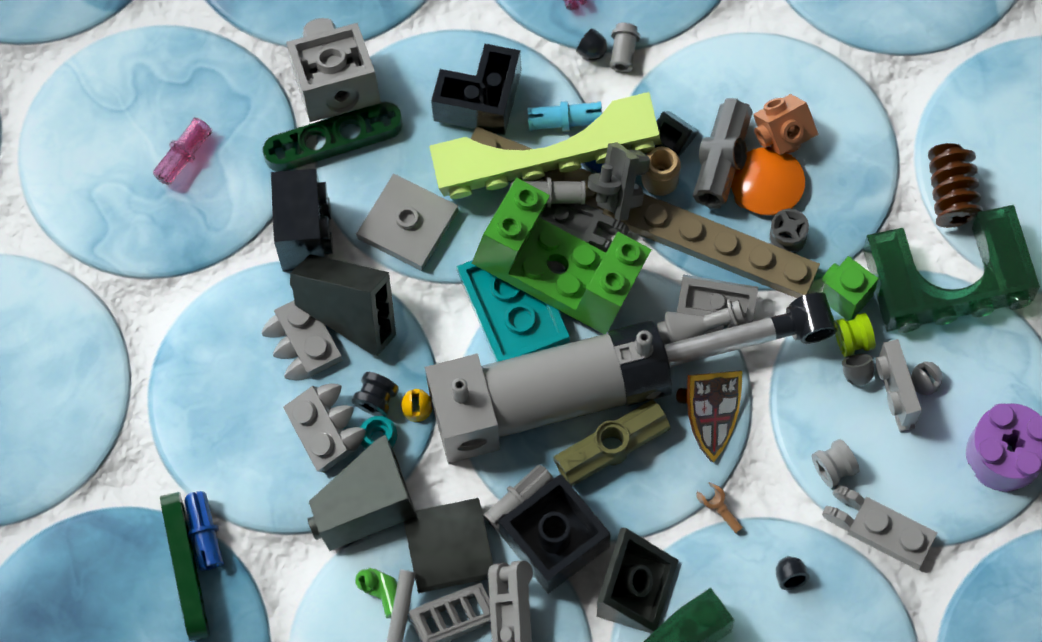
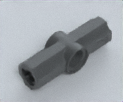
(722, 153)

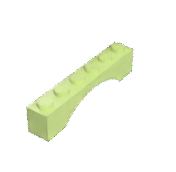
(469, 165)

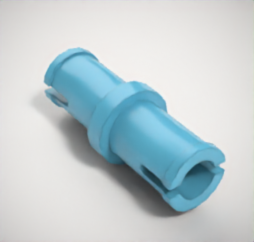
(563, 115)

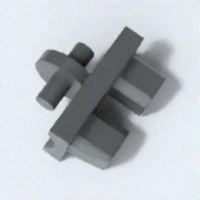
(616, 182)

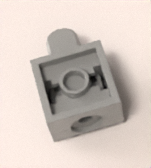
(333, 69)

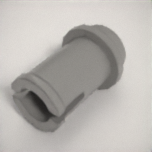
(624, 38)

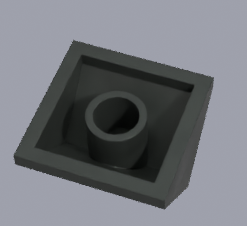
(636, 583)

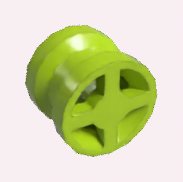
(855, 334)

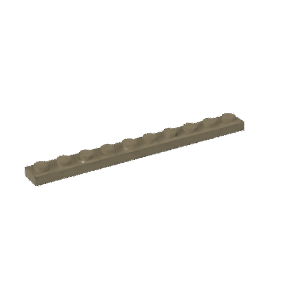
(694, 234)

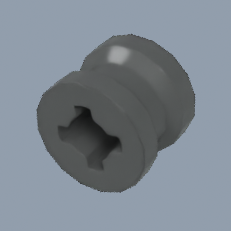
(791, 223)

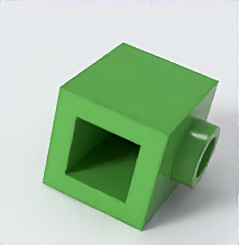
(848, 287)

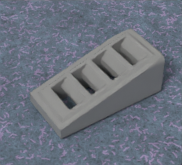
(434, 608)

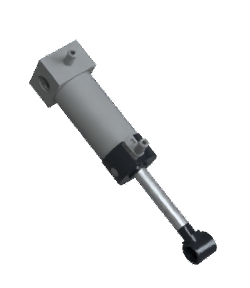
(588, 376)

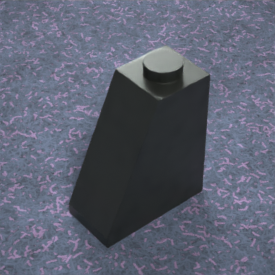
(347, 299)
(362, 498)

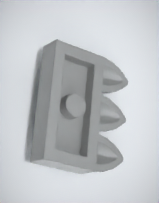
(707, 296)
(304, 339)
(322, 427)

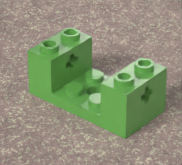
(522, 243)

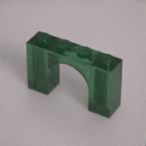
(910, 300)

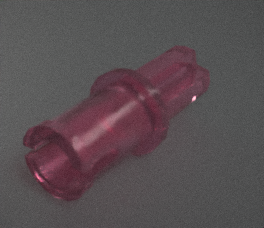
(182, 151)

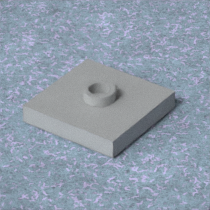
(407, 222)

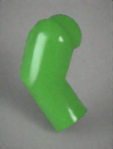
(378, 585)

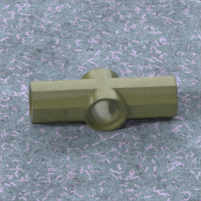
(631, 429)

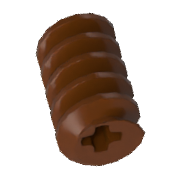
(953, 184)

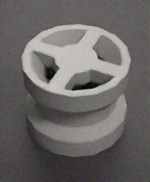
(835, 463)

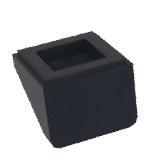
(675, 132)

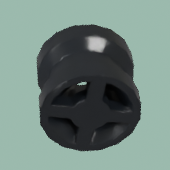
(375, 394)

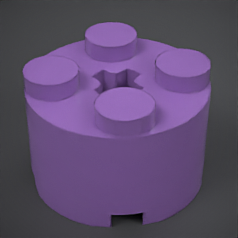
(988, 446)

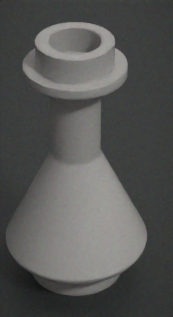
(684, 326)

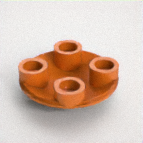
(768, 182)

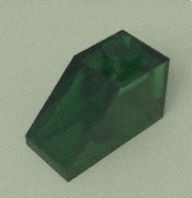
(697, 621)

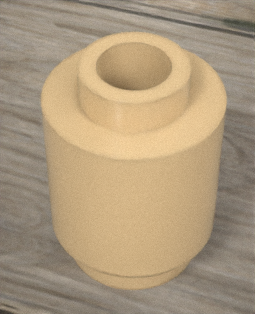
(663, 171)

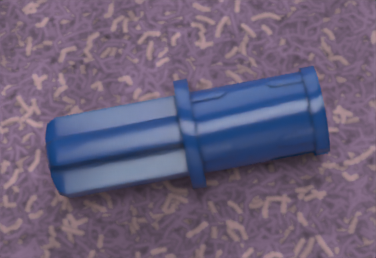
(203, 531)

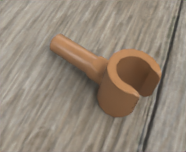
(721, 508)

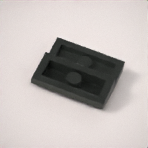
(448, 545)

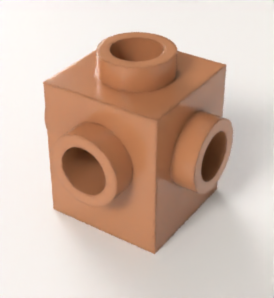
(784, 124)

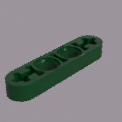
(330, 130)
(184, 567)

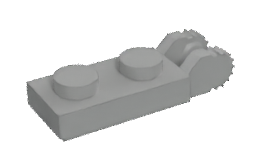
(882, 527)

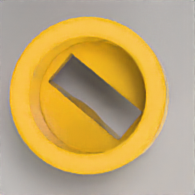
(424, 403)

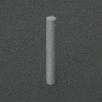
(401, 606)

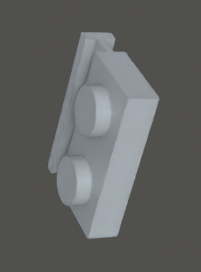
(898, 385)

